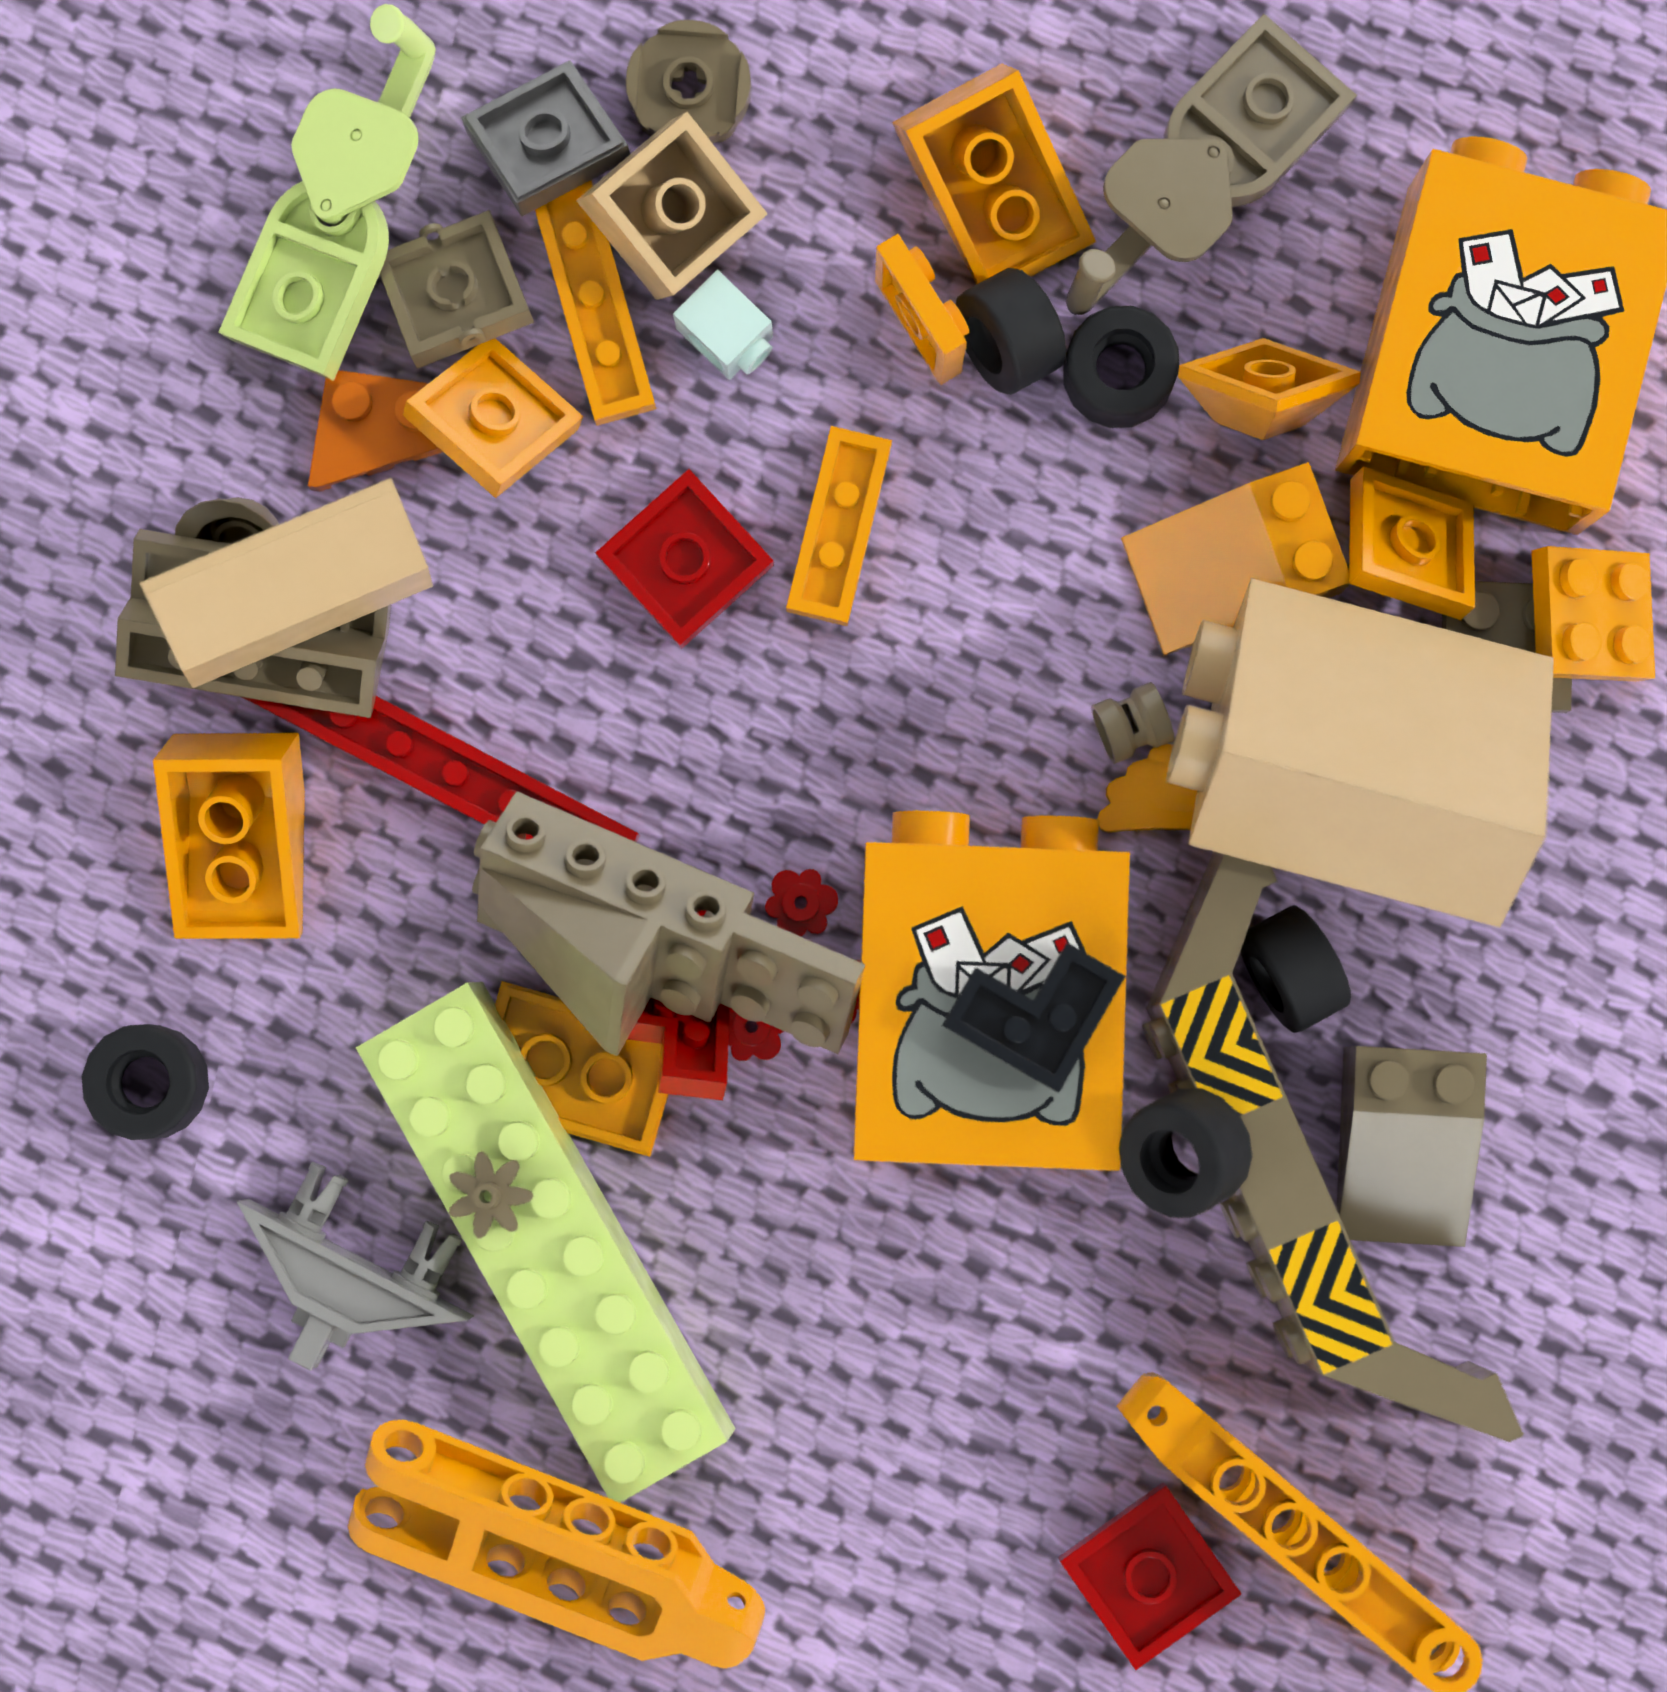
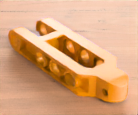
(460, 1517)
(1360, 1585)

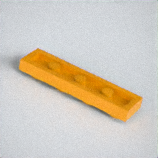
(595, 310)

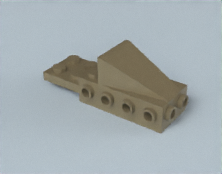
(622, 927)

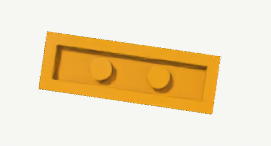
(839, 526)

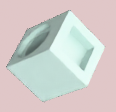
(725, 326)

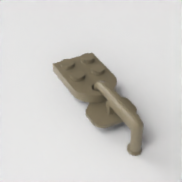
(1218, 152)

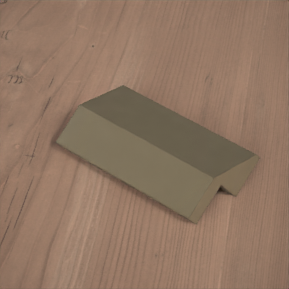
(325, 673)

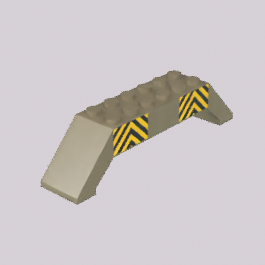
(1284, 1204)

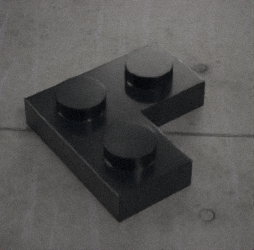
(1043, 1033)

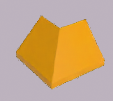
(1266, 387)

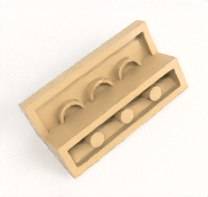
(288, 583)

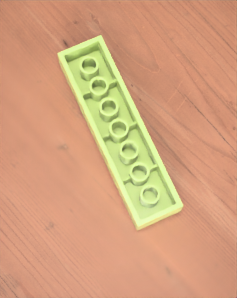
(568, 1268)

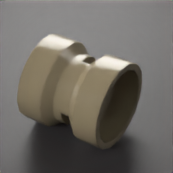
(1133, 722)

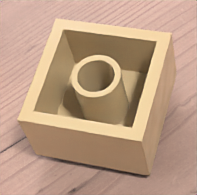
(672, 206)

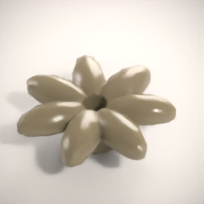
(501, 1192)

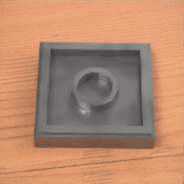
(546, 138)

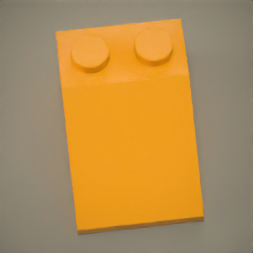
(995, 176)
(1204, 557)
(233, 834)

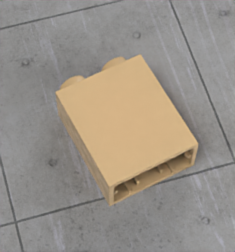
(1368, 751)

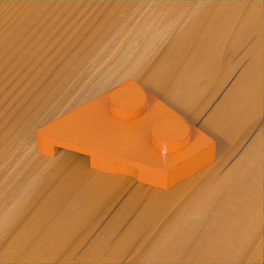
(364, 429)

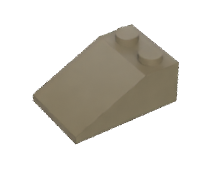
(1409, 1143)

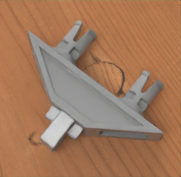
(338, 1289)

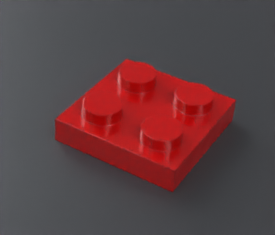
(685, 558)
(1149, 1576)

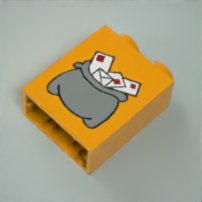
(1511, 335)
(1009, 911)

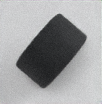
(1120, 327)
(1012, 331)
(1295, 969)
(104, 1087)
(1155, 1169)

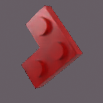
(691, 1050)

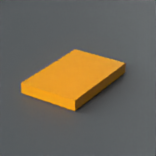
(590, 1089)

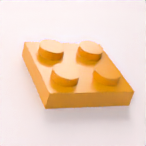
(932, 325)
(492, 416)
(1411, 543)
(1594, 613)

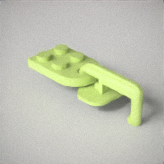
(312, 278)

